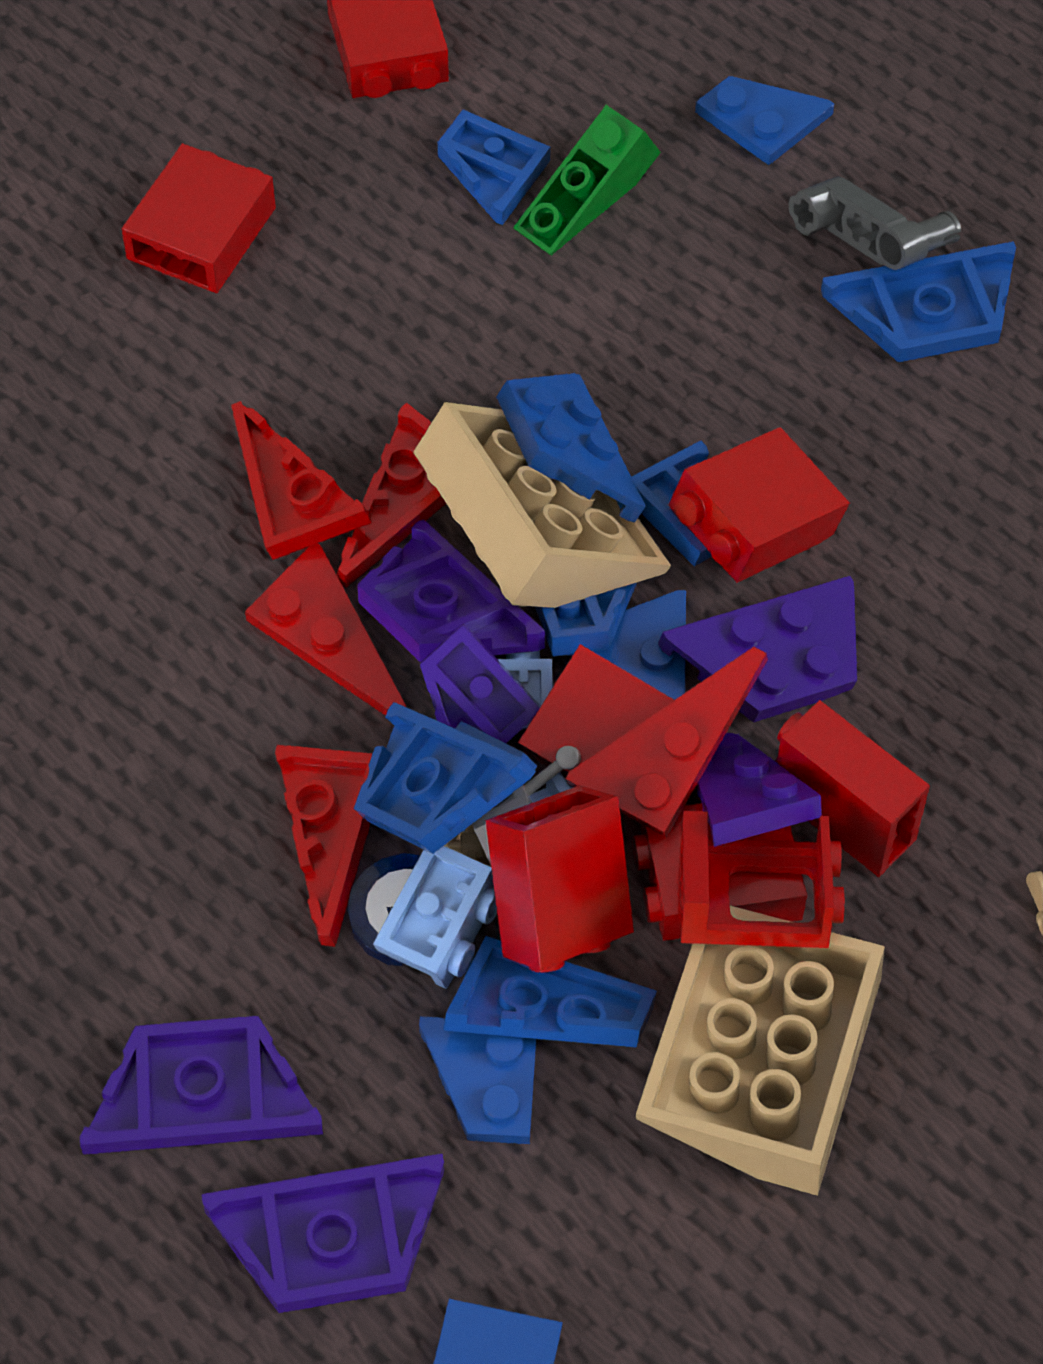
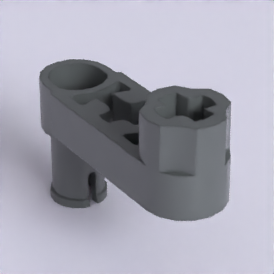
(870, 223)

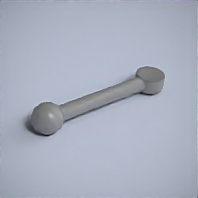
(566, 758)

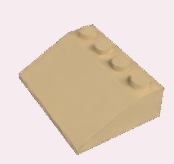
(529, 528)
(763, 1053)

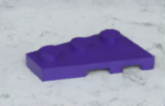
(751, 793)

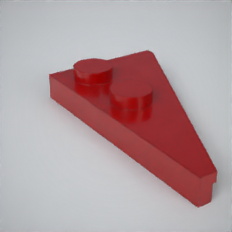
(291, 496)
(394, 500)
(318, 623)
(667, 753)
(325, 826)

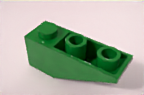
(590, 179)

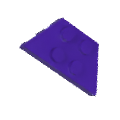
(433, 590)
(806, 643)
(199, 1088)
(330, 1232)

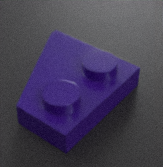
(475, 688)

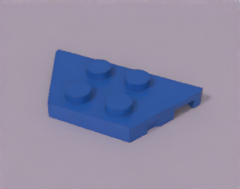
(929, 305)
(568, 439)
(637, 647)
(435, 780)

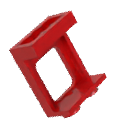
(706, 894)

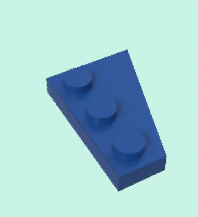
(554, 1005)

